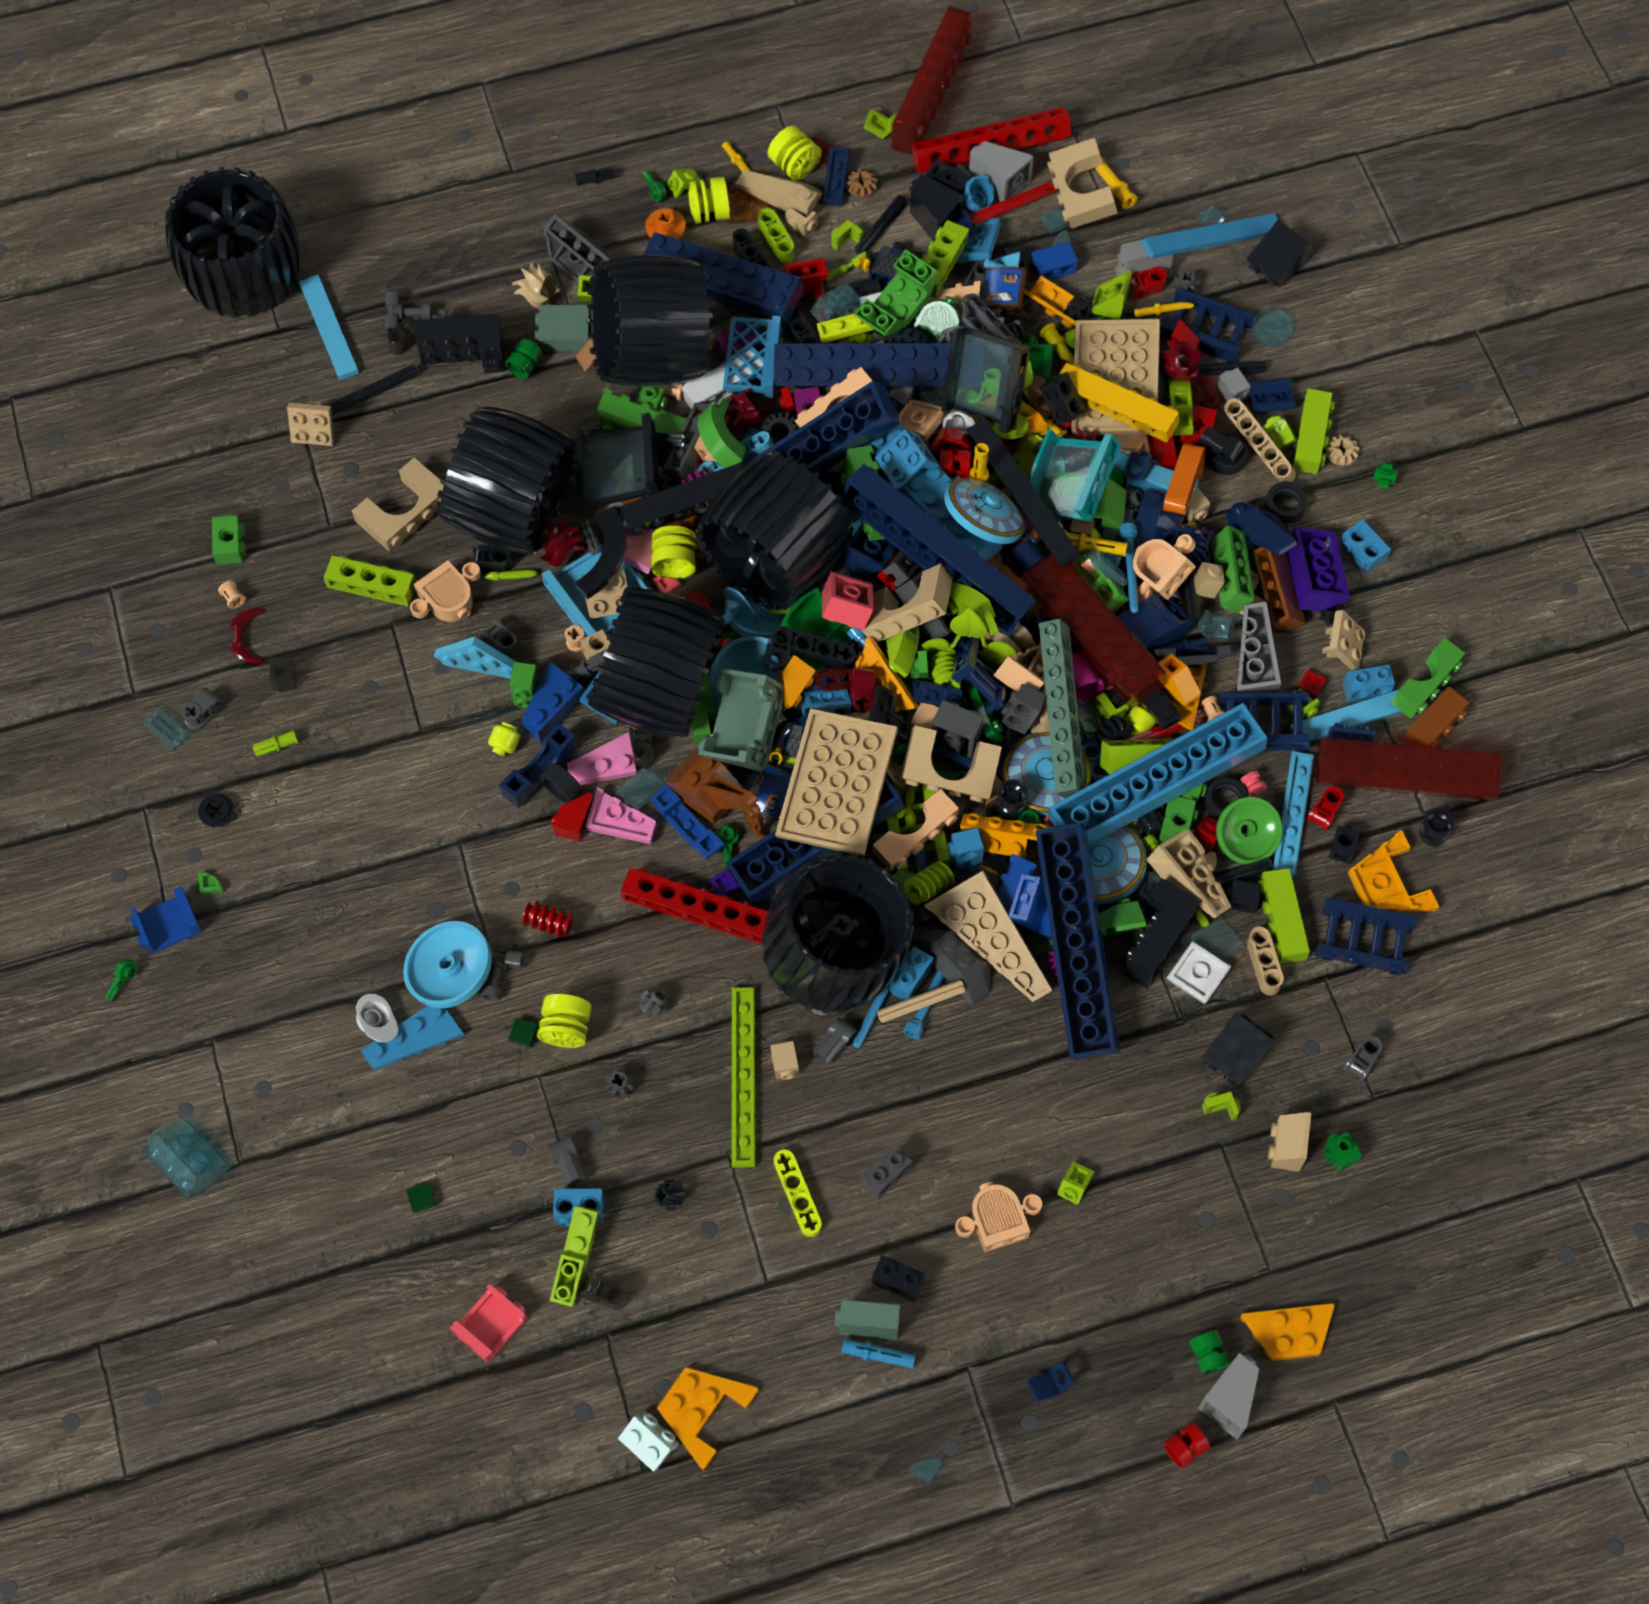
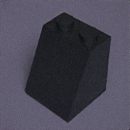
(933, 204)
(1279, 254)
(1239, 1049)

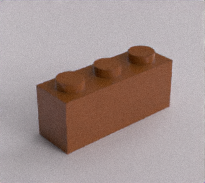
(1437, 720)

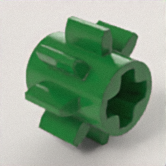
(1385, 475)

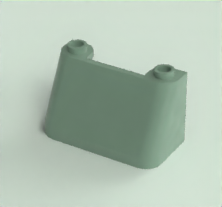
(744, 720)

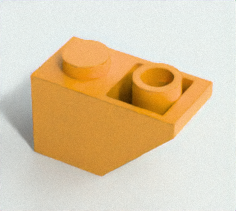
(794, 677)
(1179, 681)

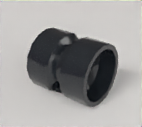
(1012, 798)
(1436, 827)

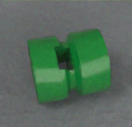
(523, 359)
(1211, 1355)

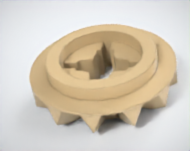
(1336, 456)

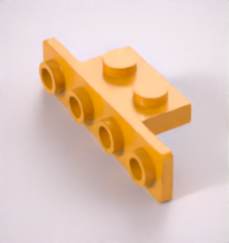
(1052, 299)
(1002, 835)

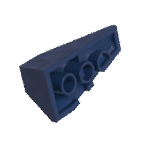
(1153, 520)
(1260, 527)
(864, 555)

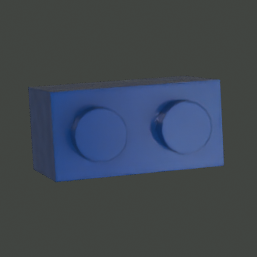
(1054, 262)

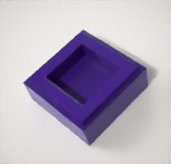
(724, 883)

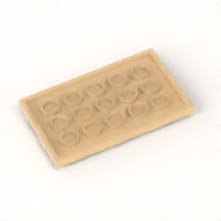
(1118, 353)
(836, 782)

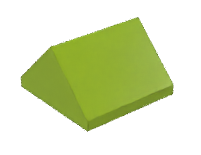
(1111, 296)

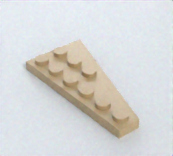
(983, 923)

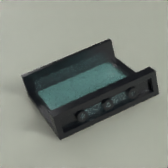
(985, 377)
(618, 464)

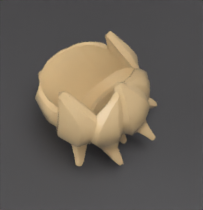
(536, 286)

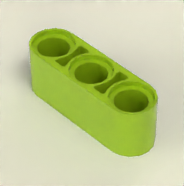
(774, 228)

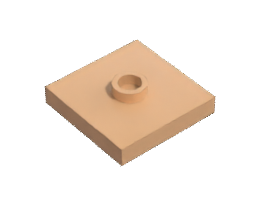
(921, 418)

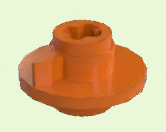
(666, 222)

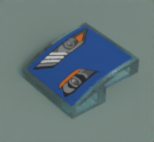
(770, 789)

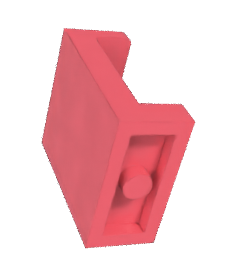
(490, 1323)

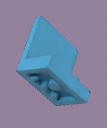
(905, 457)

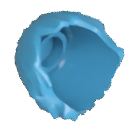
(978, 193)

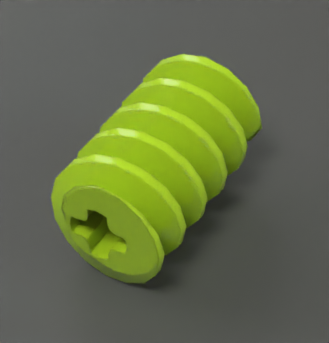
(942, 668)
(928, 882)

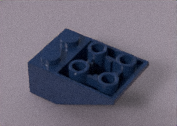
(1157, 621)

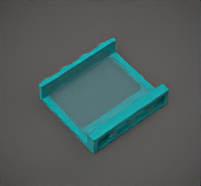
(1073, 474)

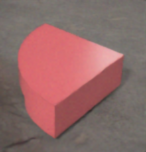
(666, 584)

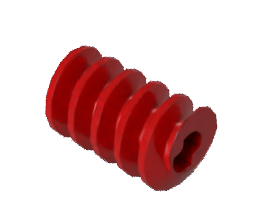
(547, 920)

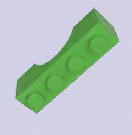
(1414, 694)

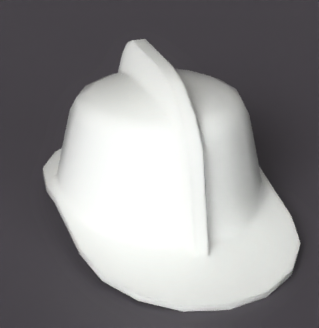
(376, 1018)

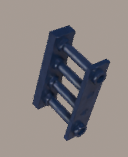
(1210, 343)
(980, 673)
(1275, 740)
(1379, 920)

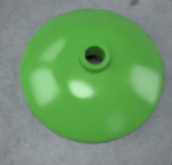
(1262, 831)

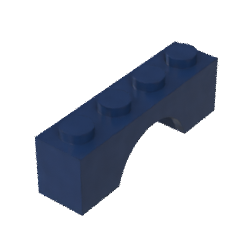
(524, 782)

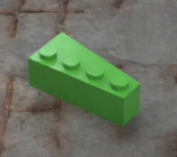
(620, 414)
(853, 461)

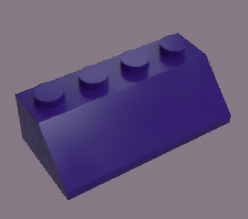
(1317, 569)

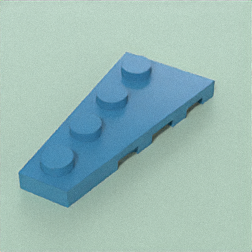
(419, 1032)

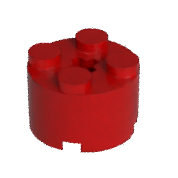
(951, 439)

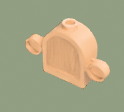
(1162, 566)
(446, 592)
(998, 1217)

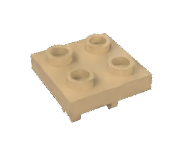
(310, 423)
(607, 599)
(1345, 641)

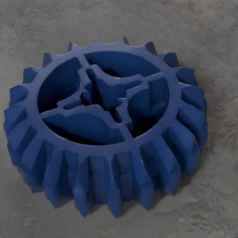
(1200, 550)

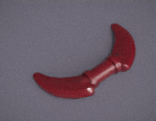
(238, 624)

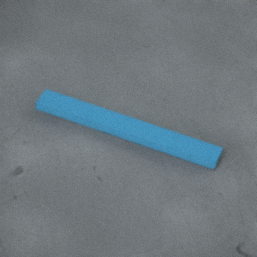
(1208, 236)

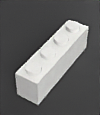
(710, 386)

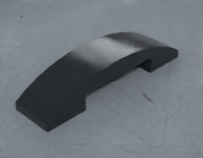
(1216, 653)

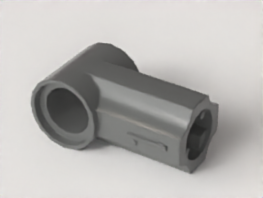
(838, 1036)
(566, 1158)

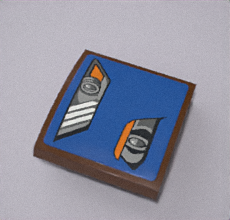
(1003, 287)

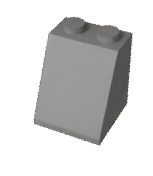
(1006, 167)
(1232, 1396)

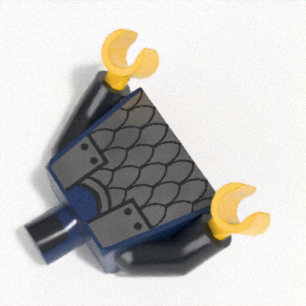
(882, 263)
(790, 738)

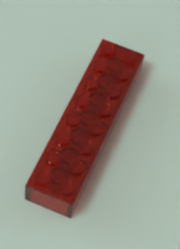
(932, 79)
(1096, 630)
(1408, 769)

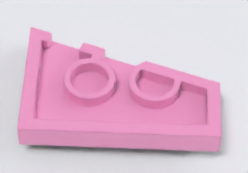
(639, 551)
(605, 762)
(618, 820)

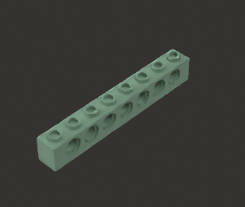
(1062, 708)

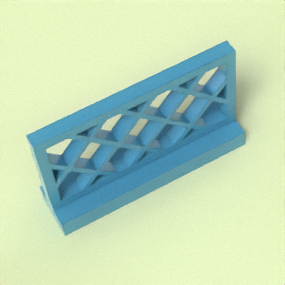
(772, 337)

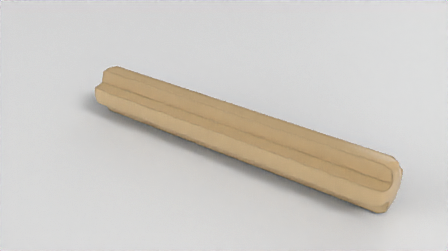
(921, 1001)

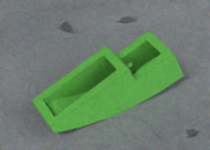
(1102, 585)
(704, 712)

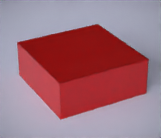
(1312, 684)

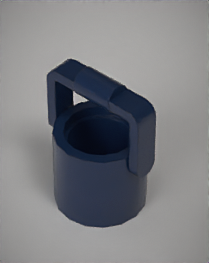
(1025, 554)

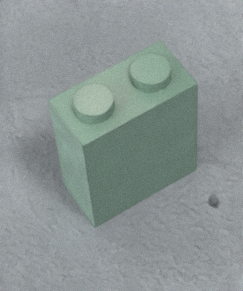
(562, 327)
(867, 1319)

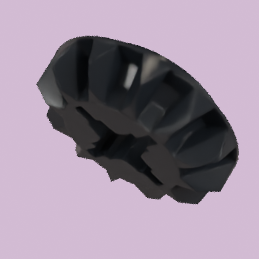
(216, 801)

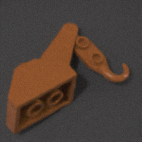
(713, 791)

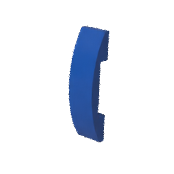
(685, 823)

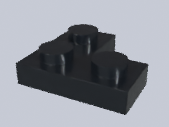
(883, 712)

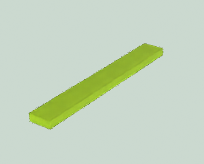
(743, 1077)

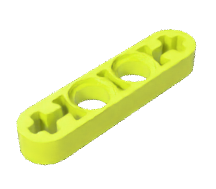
(794, 1194)

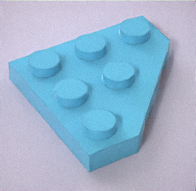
(475, 656)

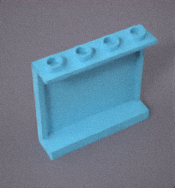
(573, 602)

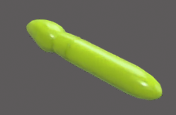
(516, 574)

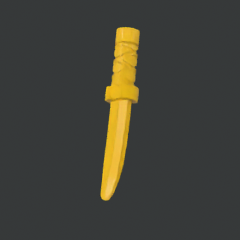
(736, 158)
(1158, 309)

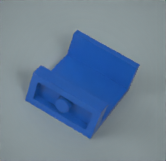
(1030, 906)
(166, 923)

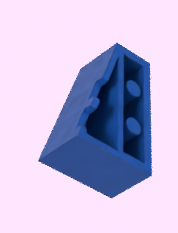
(551, 702)
(1010, 880)

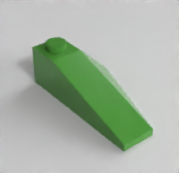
(1121, 918)

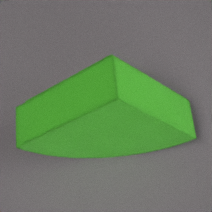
(208, 884)

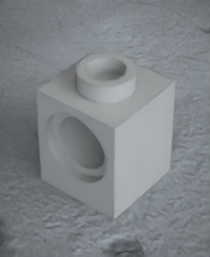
(1233, 385)

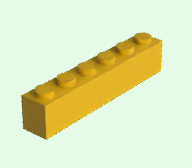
(1123, 404)

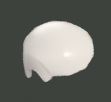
(959, 420)

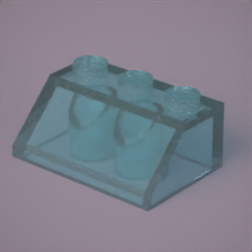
(185, 1158)

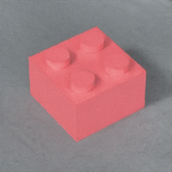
(847, 600)

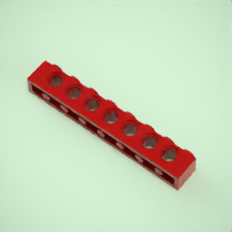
(1000, 131)
(696, 913)

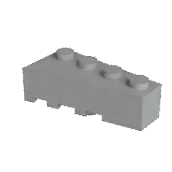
(1258, 660)

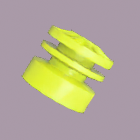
(794, 153)
(709, 200)
(673, 552)
(564, 1020)

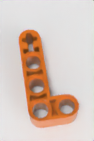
(1187, 471)

